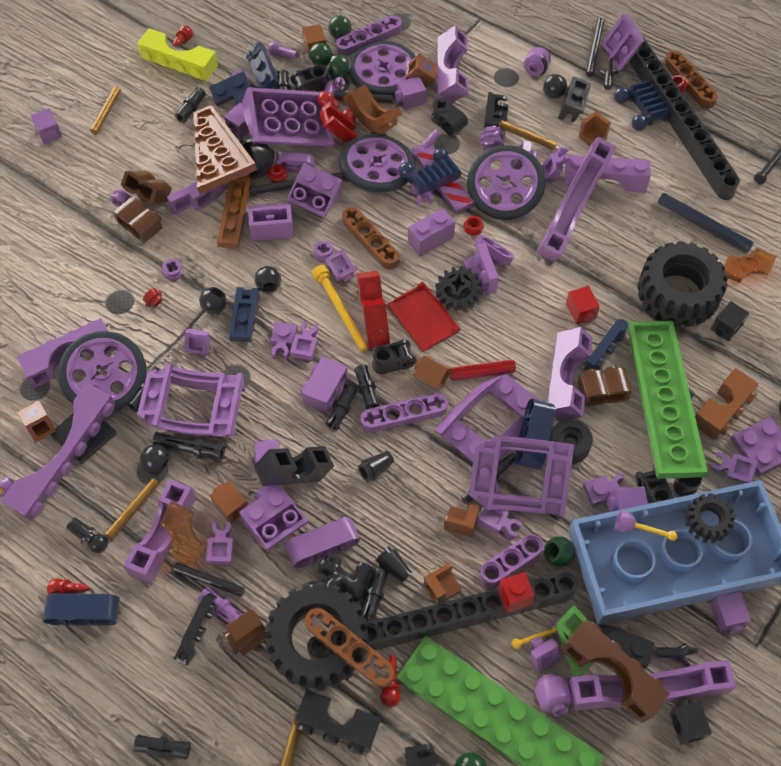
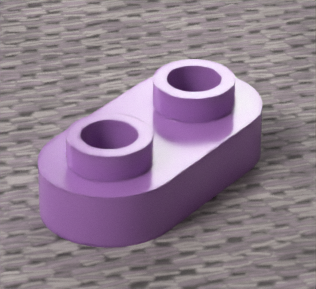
(497, 252)

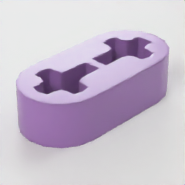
(294, 161)

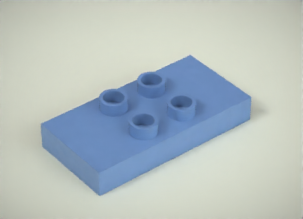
(649, 573)

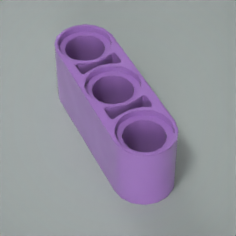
(321, 542)
(516, 552)

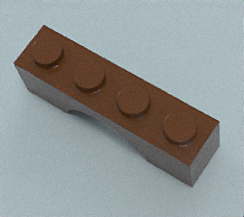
(641, 692)

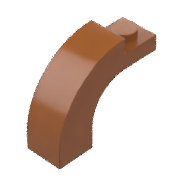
(370, 112)

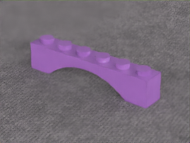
(575, 199)
(31, 492)
(684, 683)

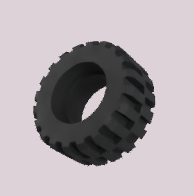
(688, 262)
(290, 612)

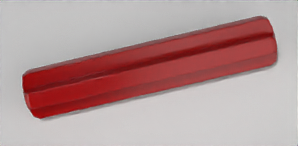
(483, 370)

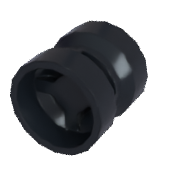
(691, 488)

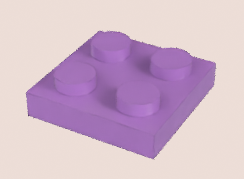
(761, 443)

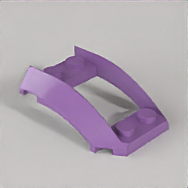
(225, 406)
(463, 437)
(555, 478)

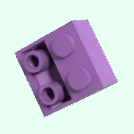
(315, 190)
(270, 221)
(272, 518)

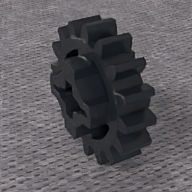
(457, 296)

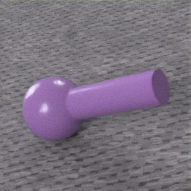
(275, 48)
(426, 144)

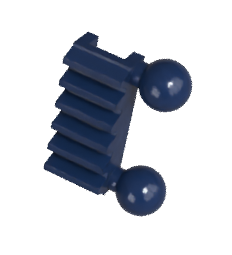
(646, 101)
(431, 177)

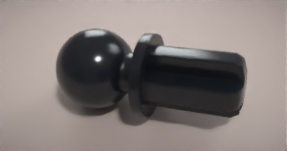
(96, 542)

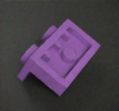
(485, 268)

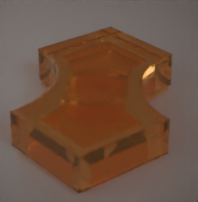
(755, 263)
(178, 523)

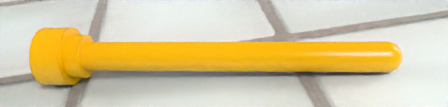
(322, 276)

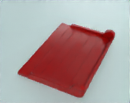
(423, 317)

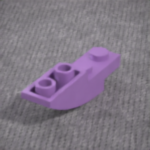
(190, 197)

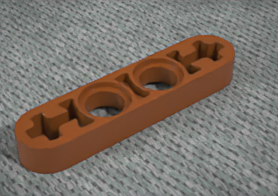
(704, 95)
(373, 236)
(346, 650)

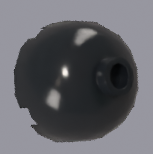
(261, 155)

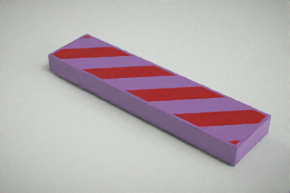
(452, 192)

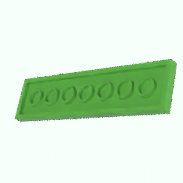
(666, 401)
(491, 711)

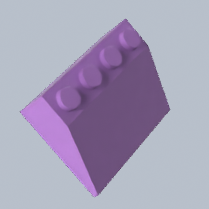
(285, 117)

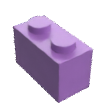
(431, 232)
(324, 385)

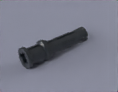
(199, 447)

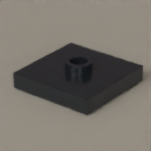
(104, 435)

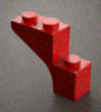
(373, 309)

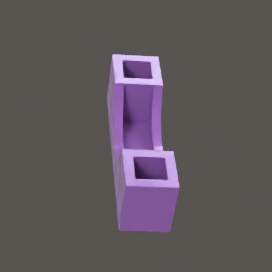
(451, 82)
(631, 173)
(570, 351)
(42, 361)
(151, 552)

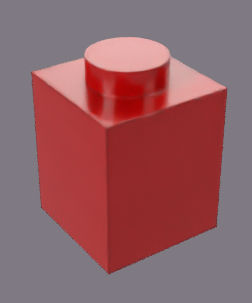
(582, 305)
(516, 592)

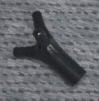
(609, 74)
(676, 653)

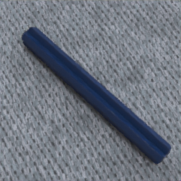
(705, 222)

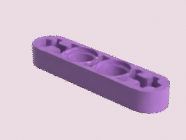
(388, 26)
(403, 410)

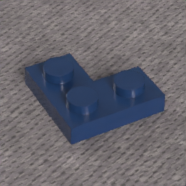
(230, 89)

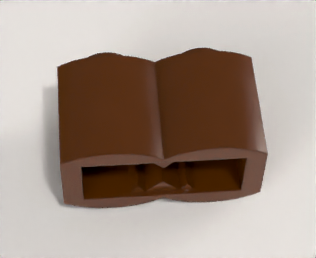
(146, 186)
(138, 219)
(604, 386)
(245, 633)

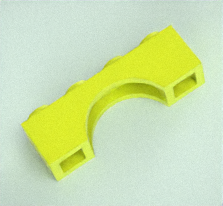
(196, 62)

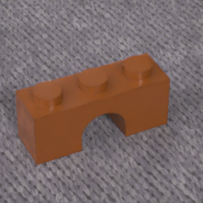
(736, 390)

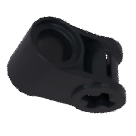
(312, 78)
(448, 116)
(395, 355)
(653, 487)

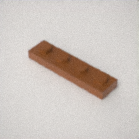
(234, 213)

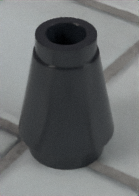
(374, 466)
(394, 564)

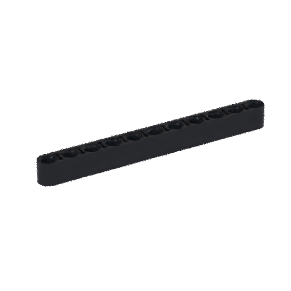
(687, 124)
(458, 619)

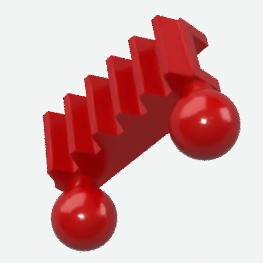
(337, 122)

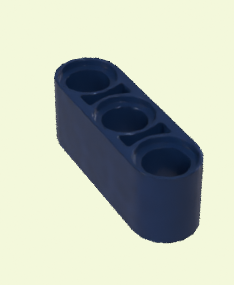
(536, 425)
(81, 609)

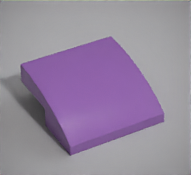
(623, 41)

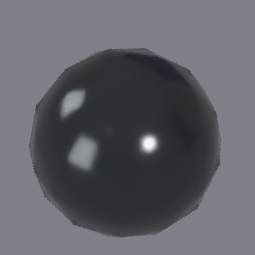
(555, 86)
(267, 279)
(213, 300)
(154, 458)

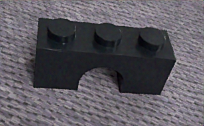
(279, 467)
(356, 734)

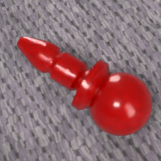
(183, 35)
(61, 586)
(390, 695)

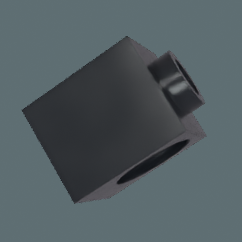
(729, 321)
(690, 722)

